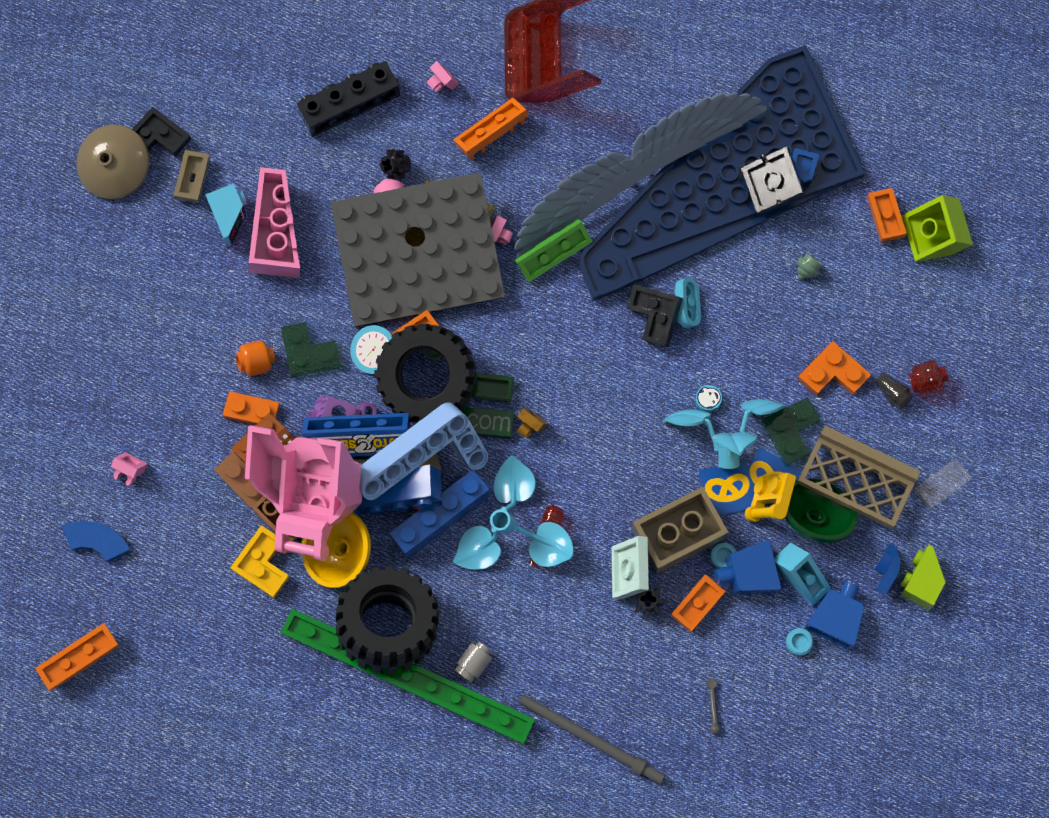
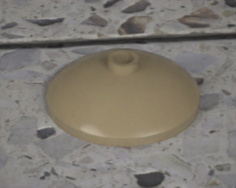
(126, 164)

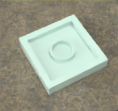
(630, 567)

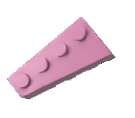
(273, 235)

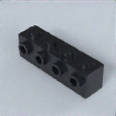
(348, 98)

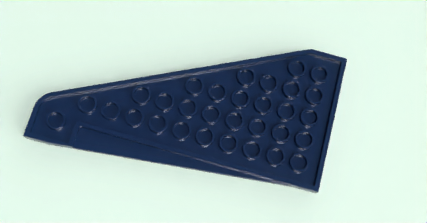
(705, 194)

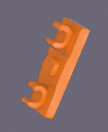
(491, 128)
(77, 657)

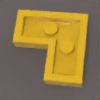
(255, 566)

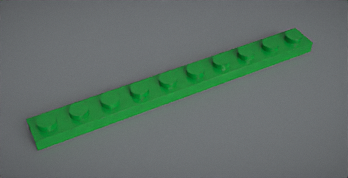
(417, 682)

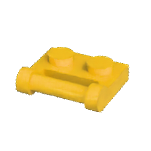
(768, 490)

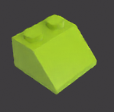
(937, 229)

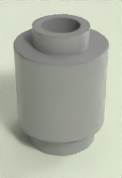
(473, 661)

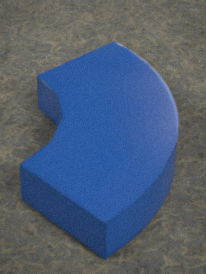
(97, 538)

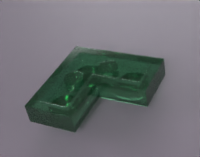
(308, 358)
(784, 428)

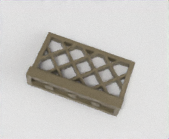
(864, 457)

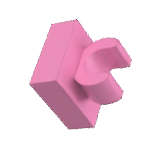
(441, 78)
(499, 234)
(128, 465)

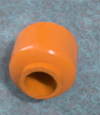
(254, 358)

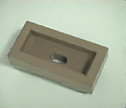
(192, 165)

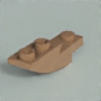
(232, 472)

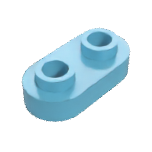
(690, 311)

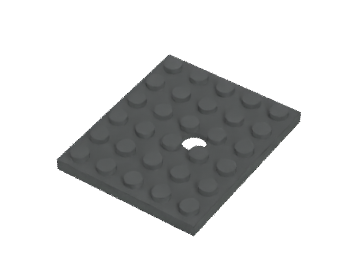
(399, 281)

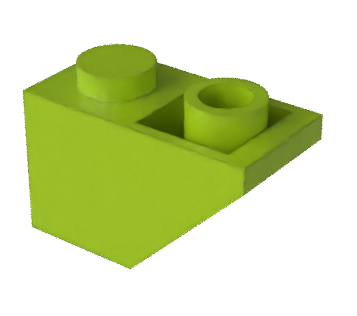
(925, 581)

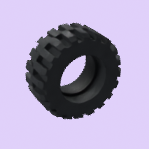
(418, 338)
(393, 588)

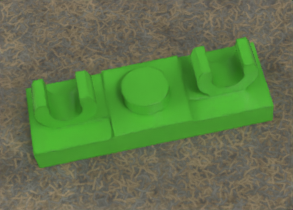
(553, 250)

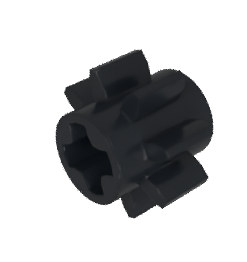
(395, 164)
(654, 602)

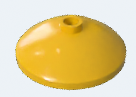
(341, 565)

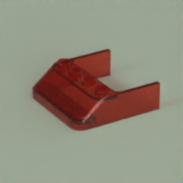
(534, 54)

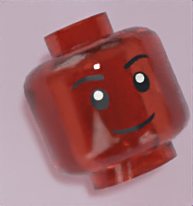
(928, 378)

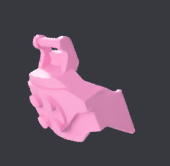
(307, 482)

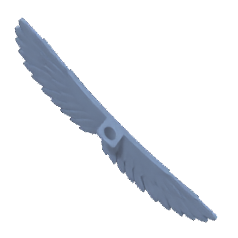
(654, 149)

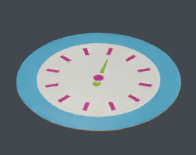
(367, 346)

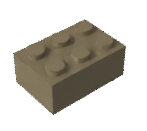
(680, 530)

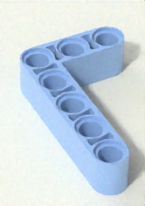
(417, 445)

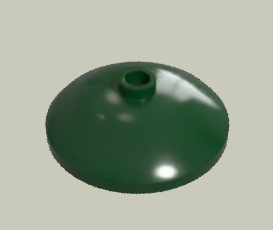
(818, 516)

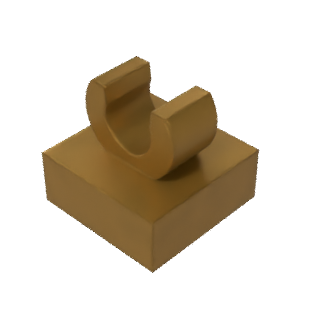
(530, 423)

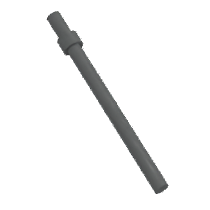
(637, 765)

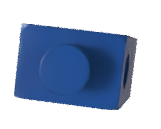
(750, 570)
(838, 616)

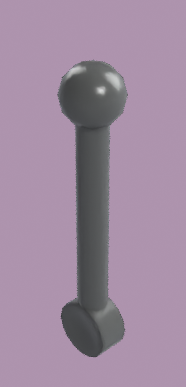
(711, 685)

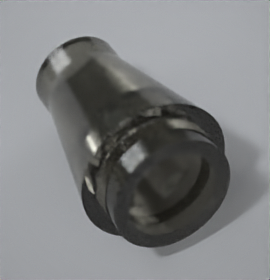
(895, 392)

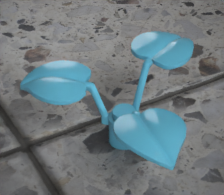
(727, 445)
(478, 547)

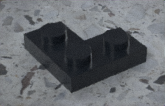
(159, 129)
(662, 313)

